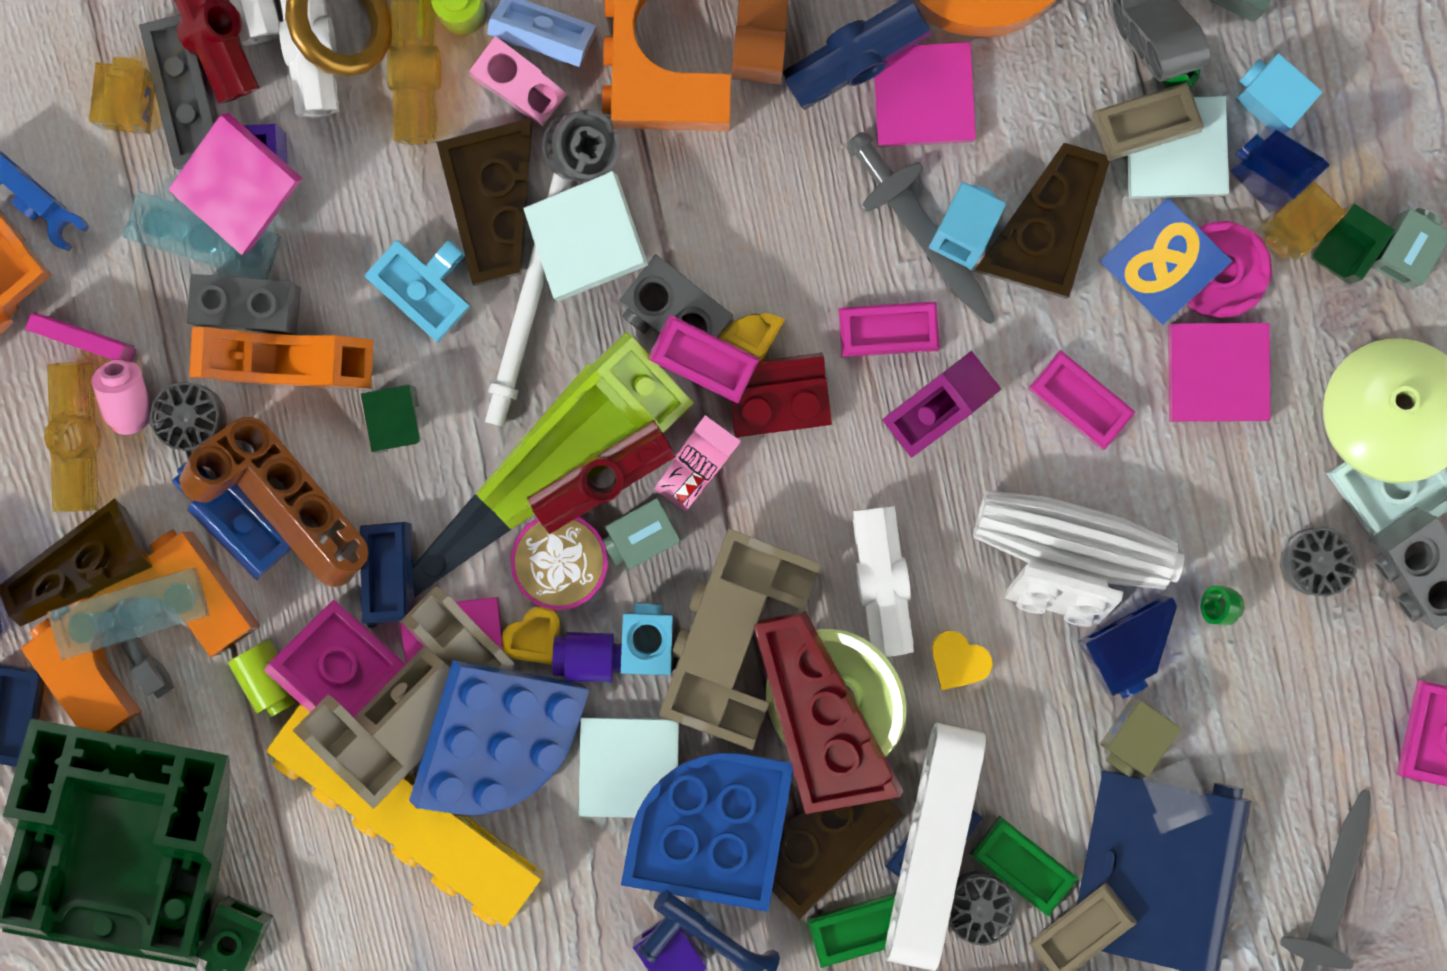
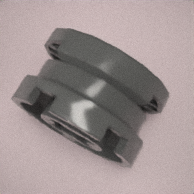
(581, 145)
(187, 415)
(1318, 562)
(982, 908)

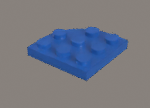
(495, 738)
(712, 830)

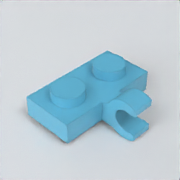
(420, 287)

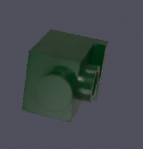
(242, 923)

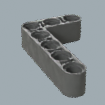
(1162, 36)

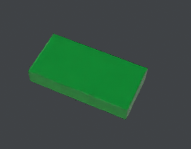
(1023, 866)
(851, 930)

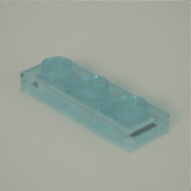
(181, 232)
(128, 613)

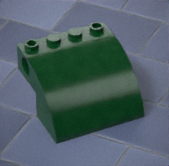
(114, 842)

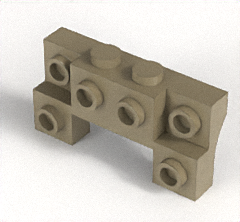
(721, 633)
(394, 727)

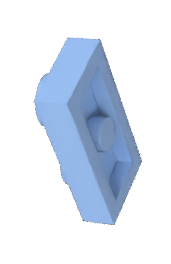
(542, 30)

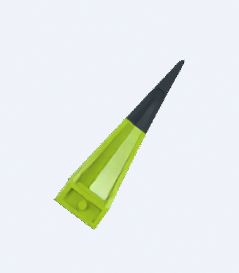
(591, 414)

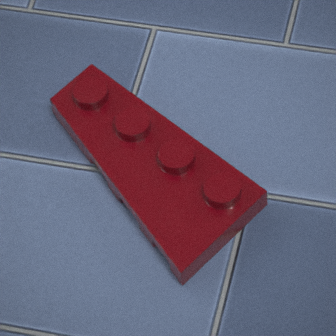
(823, 728)

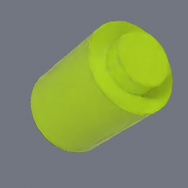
(460, 16)
(256, 684)

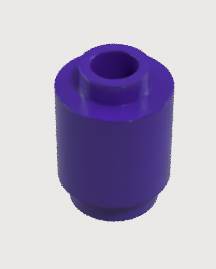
(586, 657)

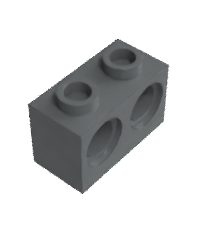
(683, 300)
(243, 304)
(1419, 572)

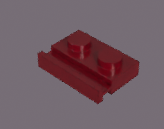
(783, 397)

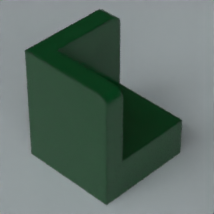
(1352, 244)
(391, 417)

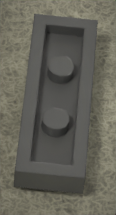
(178, 88)

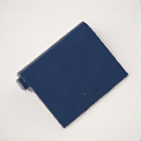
(1171, 881)

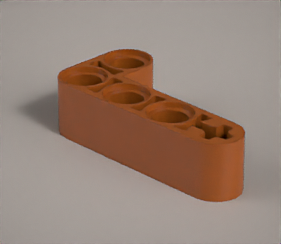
(760, 41)
(278, 506)

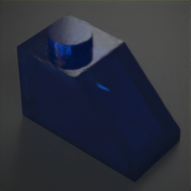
(1276, 168)
(1130, 647)

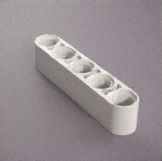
(935, 846)

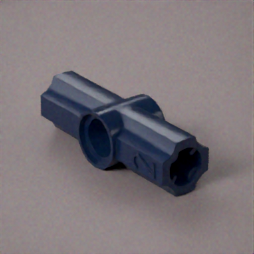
(856, 53)

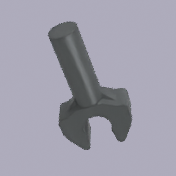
(147, 671)

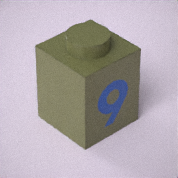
(1139, 738)

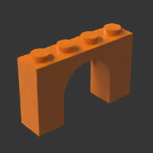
(652, 96)
(87, 683)

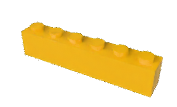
(448, 845)

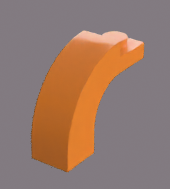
(982, 17)
(281, 359)

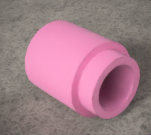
(122, 396)

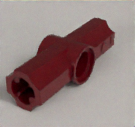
(212, 33)
(574, 494)

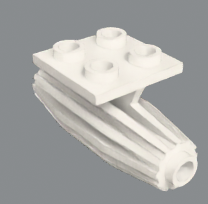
(1073, 554)

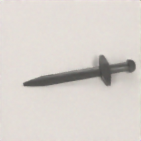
(894, 191)
(1318, 949)

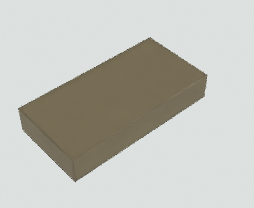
(1148, 121)
(1083, 931)

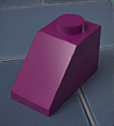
(941, 404)

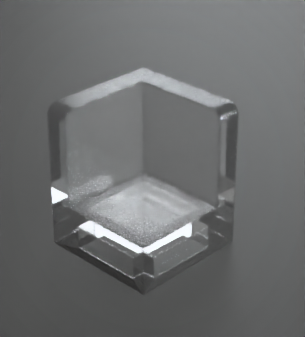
(1176, 796)

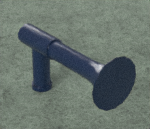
(682, 916)

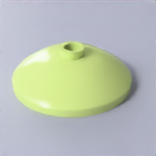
(1369, 425)
(871, 679)

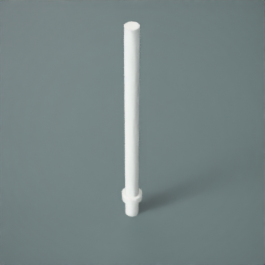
(503, 389)

